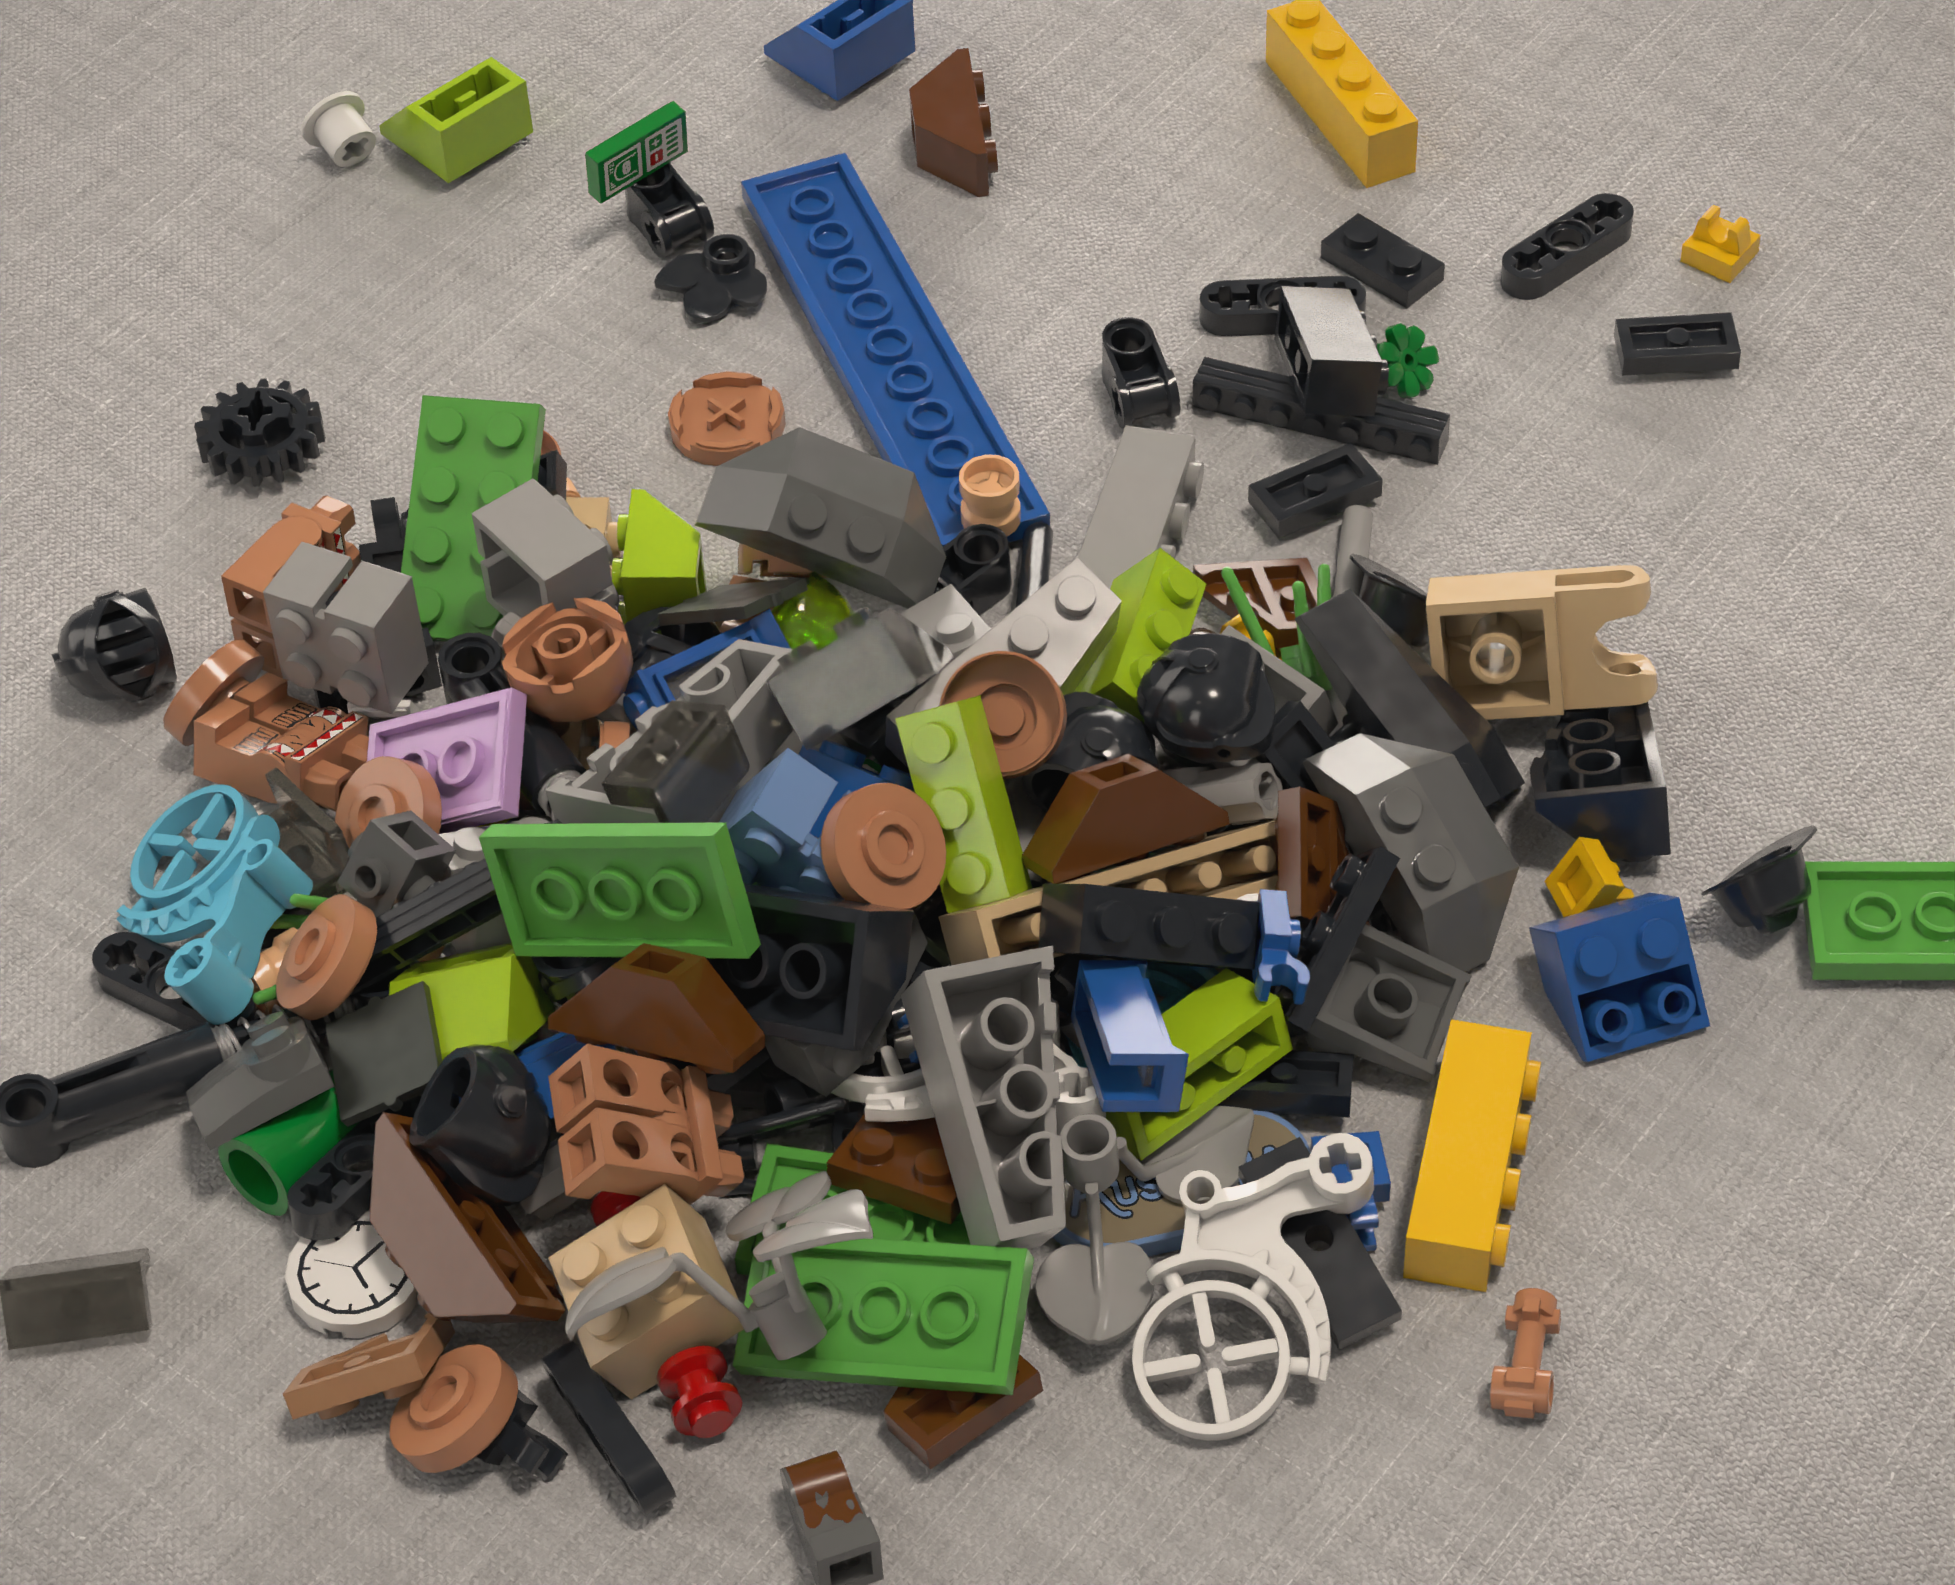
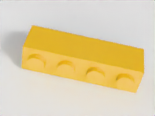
(1341, 91)
(1468, 1156)

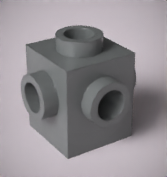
(394, 861)

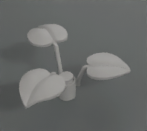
(1105, 1289)
(779, 1301)

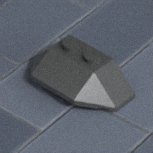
(829, 514)
(1423, 809)

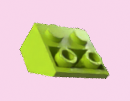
(464, 120)
(659, 559)
(482, 997)

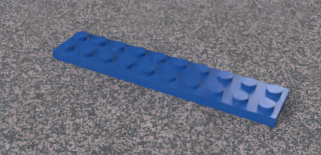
(882, 333)

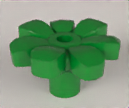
(1408, 359)

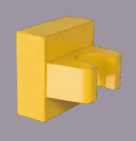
(1720, 245)
(1586, 879)

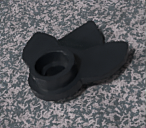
(715, 278)

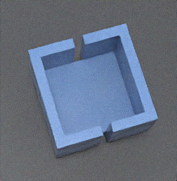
(772, 826)

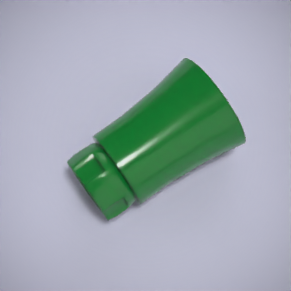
(282, 1150)

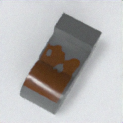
(831, 1521)

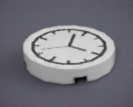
(348, 1283)

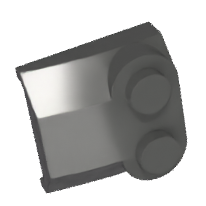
(1389, 1006)
(260, 1081)

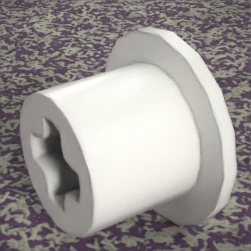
(339, 128)

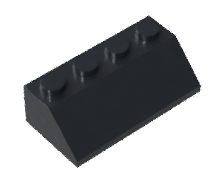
(820, 967)

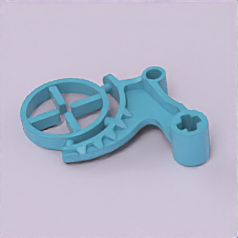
(234, 895)

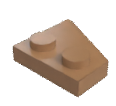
(367, 1369)

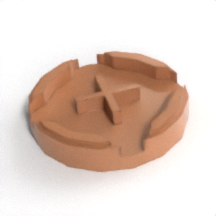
(725, 417)

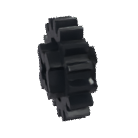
(260, 432)

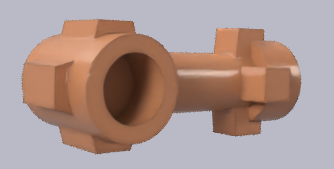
(1523, 1386)

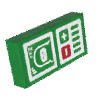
(636, 152)

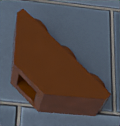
(952, 126)
(1116, 818)
(664, 1008)

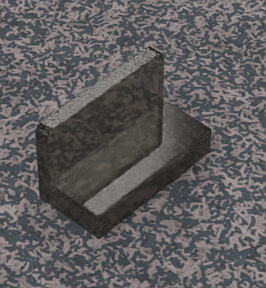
(681, 764)
(309, 837)
(76, 1298)

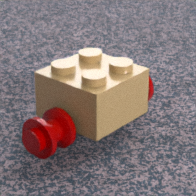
(669, 1331)

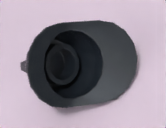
(1394, 601)
(1768, 885)

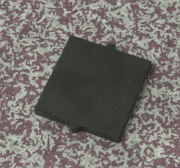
(732, 602)
(384, 1053)

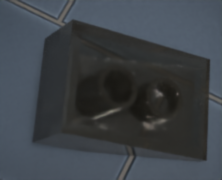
(854, 674)

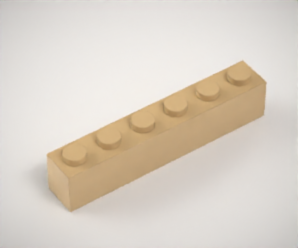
(1217, 867)

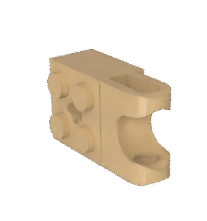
(1548, 638)

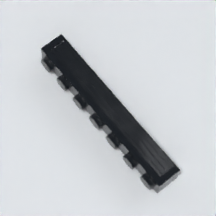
(1272, 400)
(432, 920)

